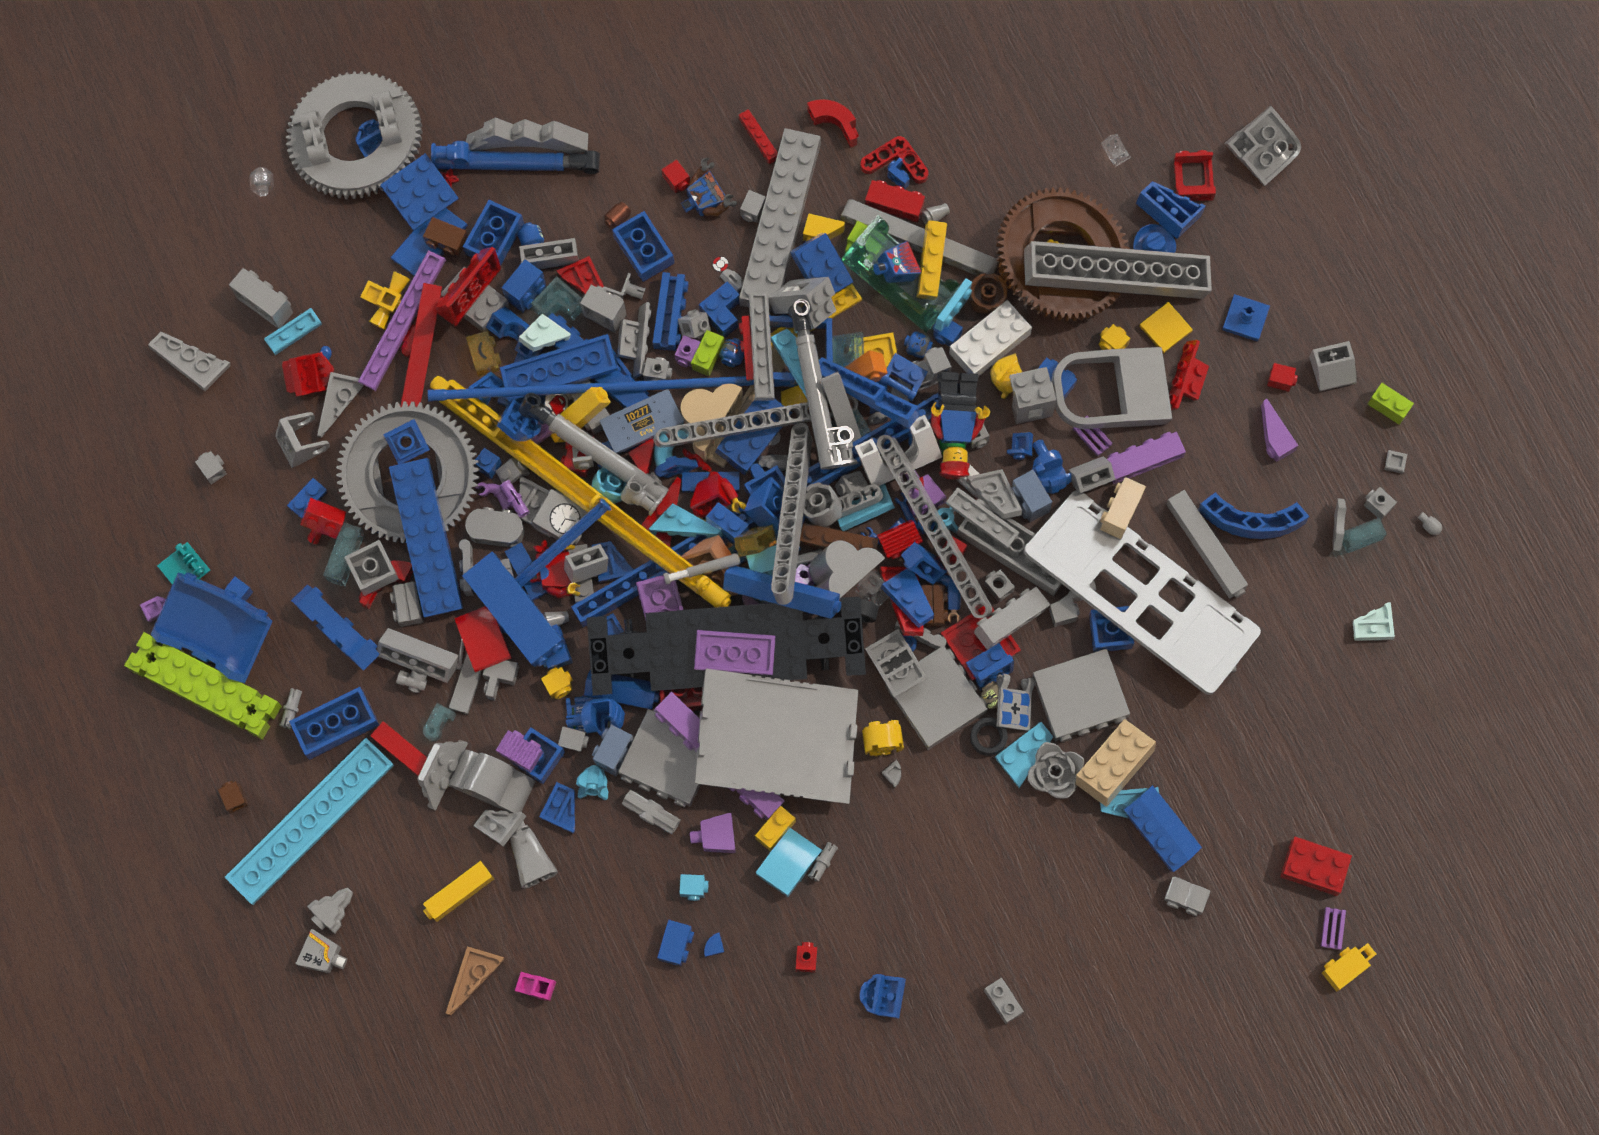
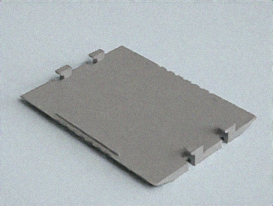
(776, 736)

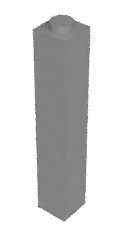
(1207, 545)

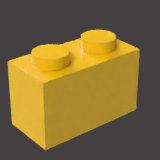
(775, 828)

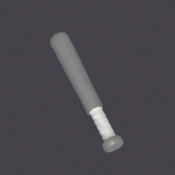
(714, 565)

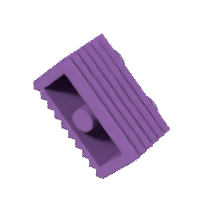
(520, 751)

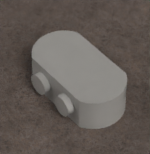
(495, 527)

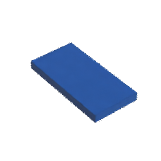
(414, 248)

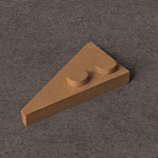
(474, 970)

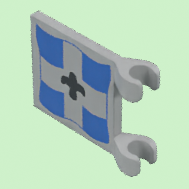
(1014, 705)

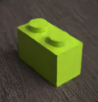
(707, 353)
(1390, 403)

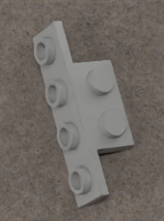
(633, 339)

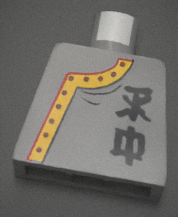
(320, 954)

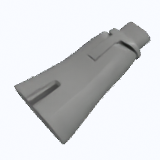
(530, 857)

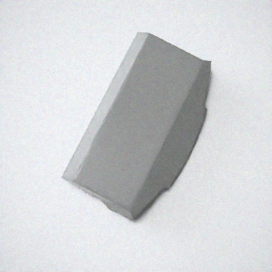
(733, 278)

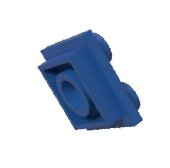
(417, 446)

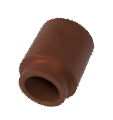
(617, 215)

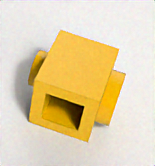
(1113, 338)
(557, 683)

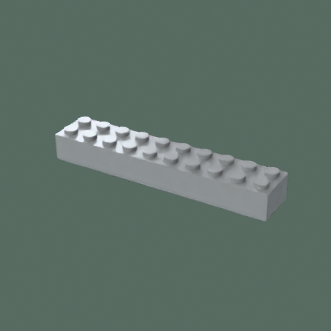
(781, 214)
(1117, 270)

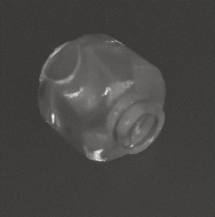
(261, 181)

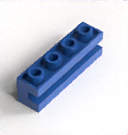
(669, 311)

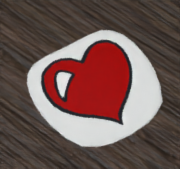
(557, 403)

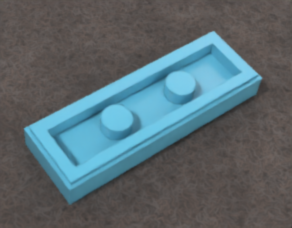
(293, 331)

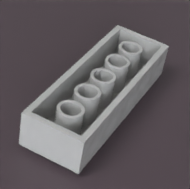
(1013, 556)

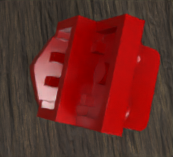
(307, 373)

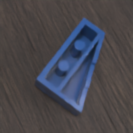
(1169, 209)

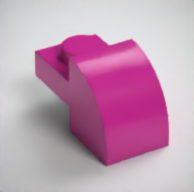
(535, 986)

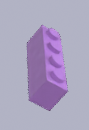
(1147, 456)

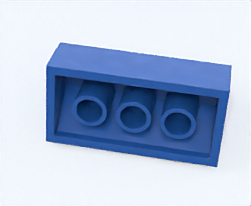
(1162, 829)

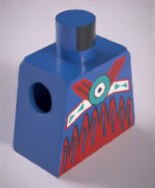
(898, 264)

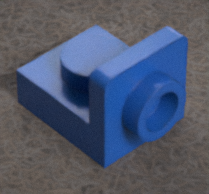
(898, 176)

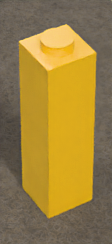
(585, 408)
(457, 892)

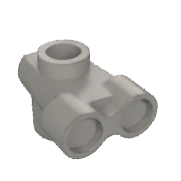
(415, 680)

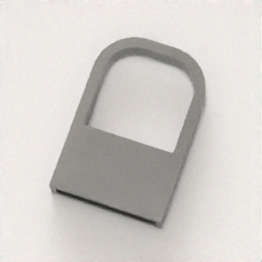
(1139, 383)

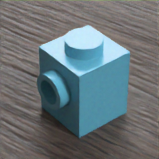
(693, 886)

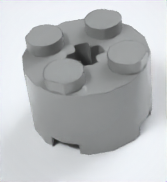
(822, 505)

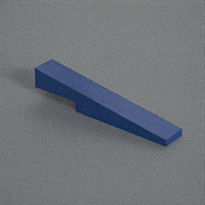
(873, 394)

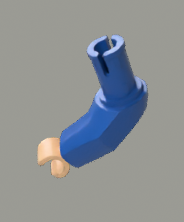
(954, 596)

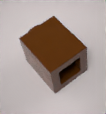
(232, 796)

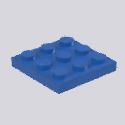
(419, 192)

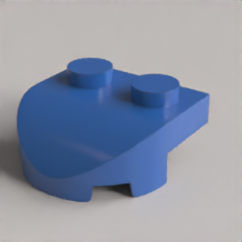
(369, 137)
(516, 425)
(883, 995)

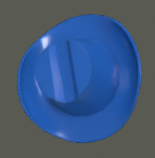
(1154, 238)

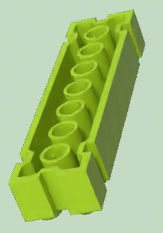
(203, 686)

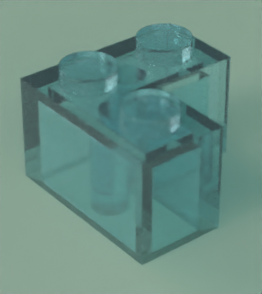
(555, 297)

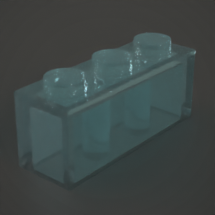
(347, 542)

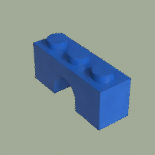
(506, 323)

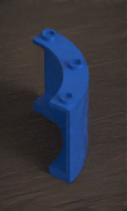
(212, 625)

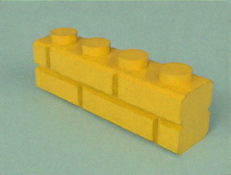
(931, 260)

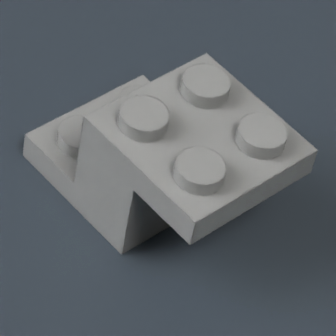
(896, 663)

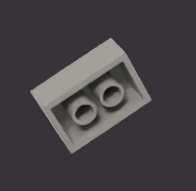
(261, 297)
(485, 305)

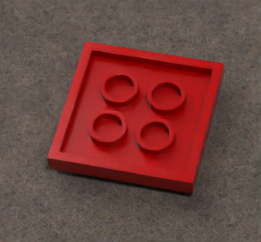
(966, 644)

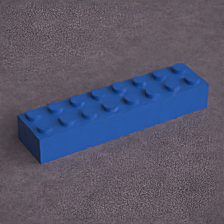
(426, 537)

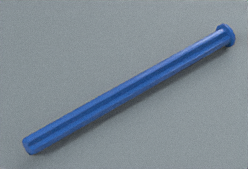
(564, 541)

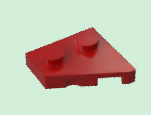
(581, 275)

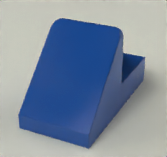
(488, 381)

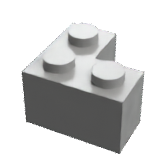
(934, 362)

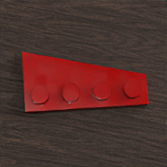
(907, 626)

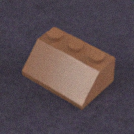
(707, 551)

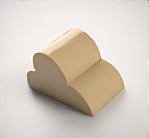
(704, 405)

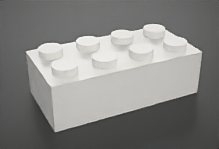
(990, 339)

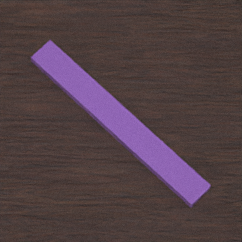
(400, 322)

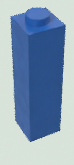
(627, 691)

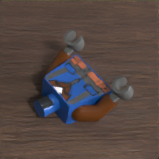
(706, 194)

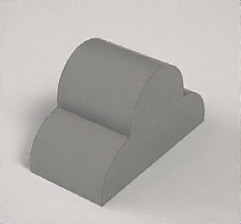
(842, 566)
(492, 781)

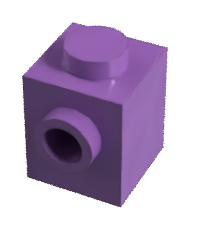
(686, 351)

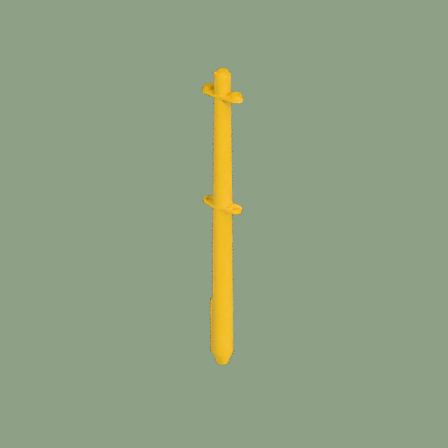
(577, 490)

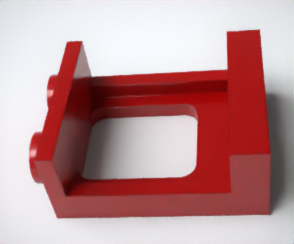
(1195, 193)

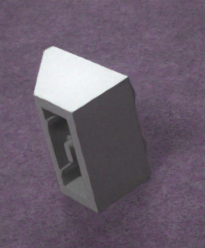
(1333, 366)

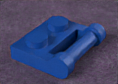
(906, 372)

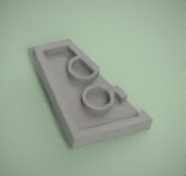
(996, 492)

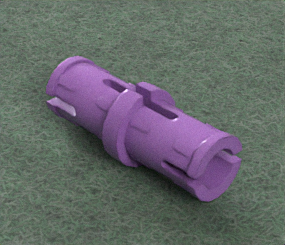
(514, 499)

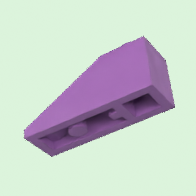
(1277, 437)

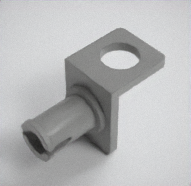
(628, 288)

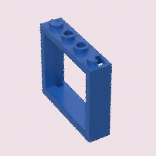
(784, 379)

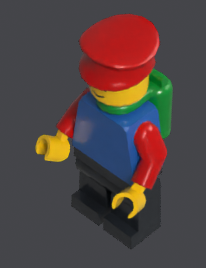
(956, 421)

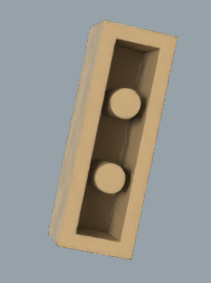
(1122, 507)

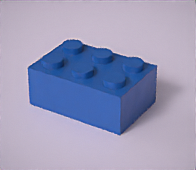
(494, 228)
(643, 246)
(820, 259)

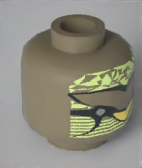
(990, 695)

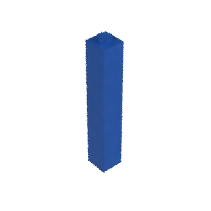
(805, 597)

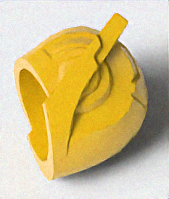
(1002, 370)

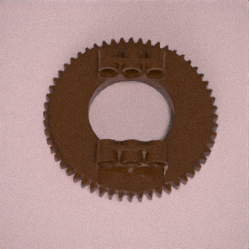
(1054, 215)

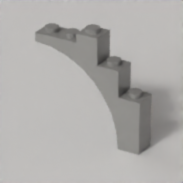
(525, 133)

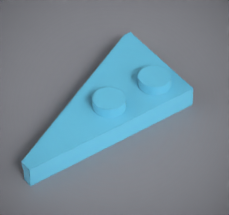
(681, 522)

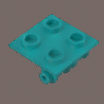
(183, 561)

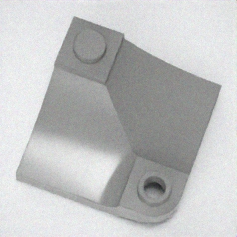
(1264, 145)

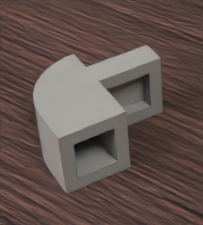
(502, 672)

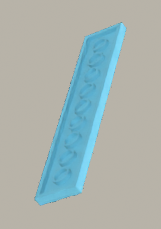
(309, 821)

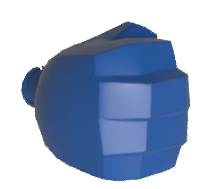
(1049, 468)
(596, 715)

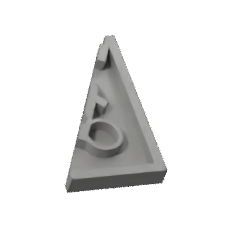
(339, 394)

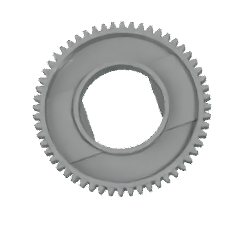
(397, 121)
(362, 470)

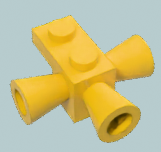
(385, 298)

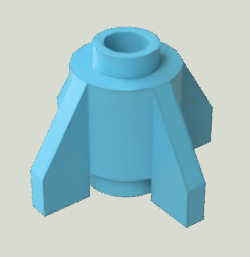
(949, 522)
(592, 782)

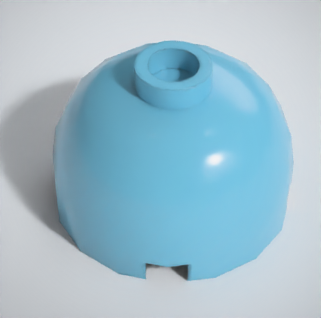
(608, 485)

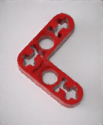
(902, 153)

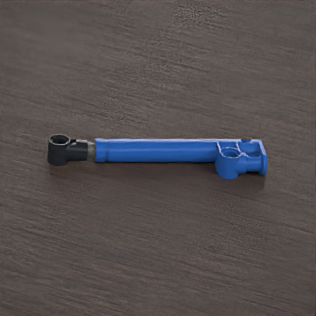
(461, 157)

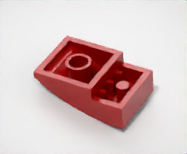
(482, 638)

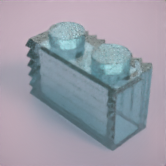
(1363, 535)

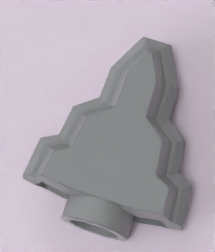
(330, 910)

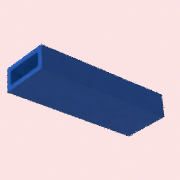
(514, 609)

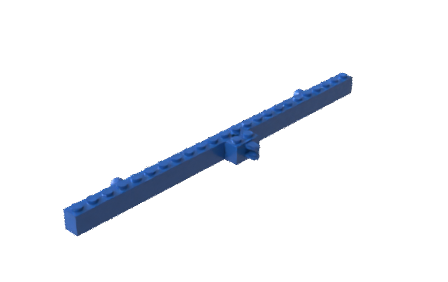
(625, 588)

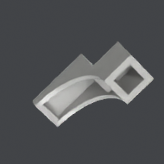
(1065, 610)

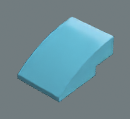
(788, 862)

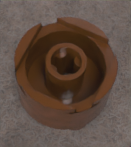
(988, 284)

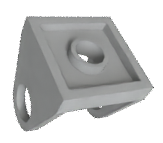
(289, 443)

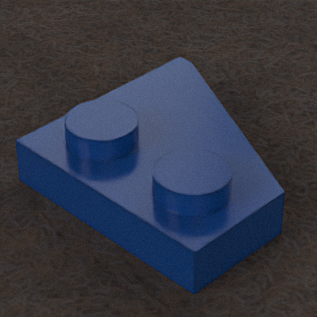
(616, 563)
(560, 808)

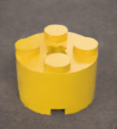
(882, 738)

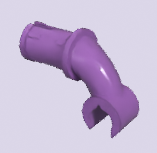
(494, 488)

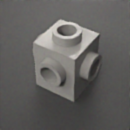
(694, 324)
(657, 369)

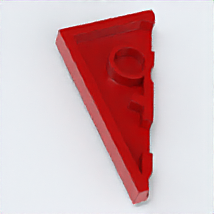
(746, 346)
(671, 497)

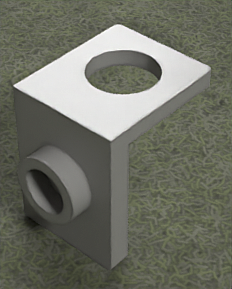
(581, 463)

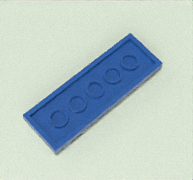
(562, 366)

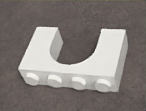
(921, 452)

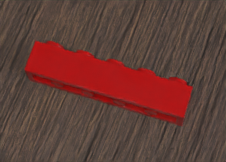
(758, 136)

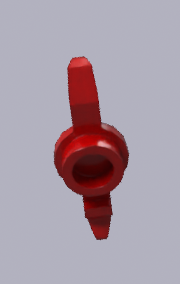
(700, 462)

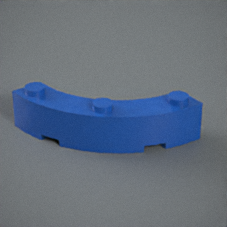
(1252, 524)
(335, 627)

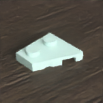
(543, 333)
(1375, 625)

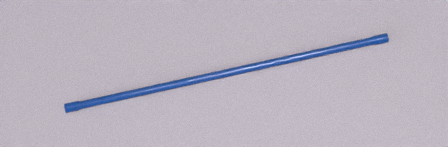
(443, 394)

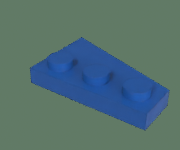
(909, 597)

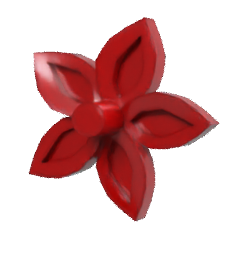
(449, 177)
(540, 549)

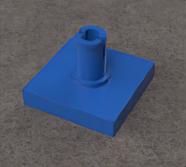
(1246, 317)

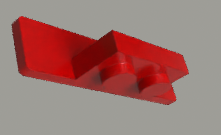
(1189, 376)

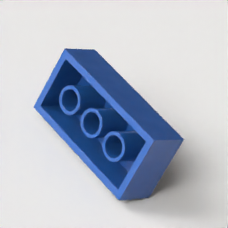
(745, 448)
(334, 723)

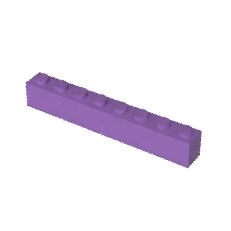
(686, 725)

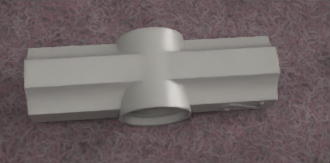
(651, 812)

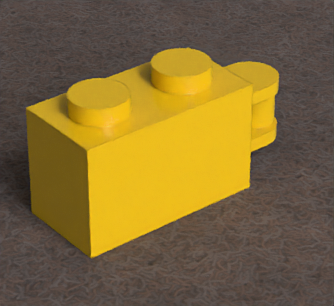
(1348, 966)

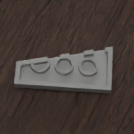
(196, 365)

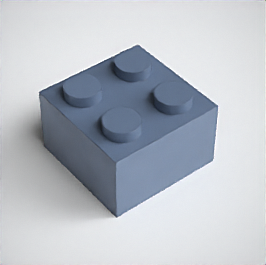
(1031, 496)
(612, 750)

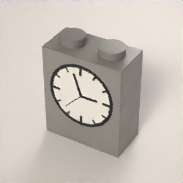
(557, 515)

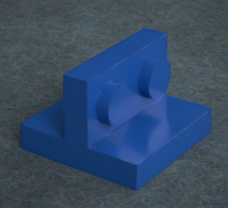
(989, 665)

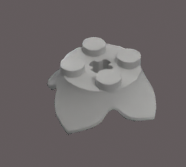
(1049, 757)

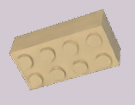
(1115, 762)

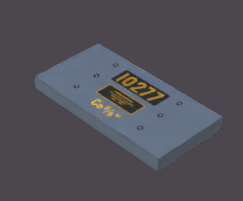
(641, 421)

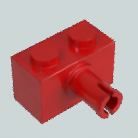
(322, 520)

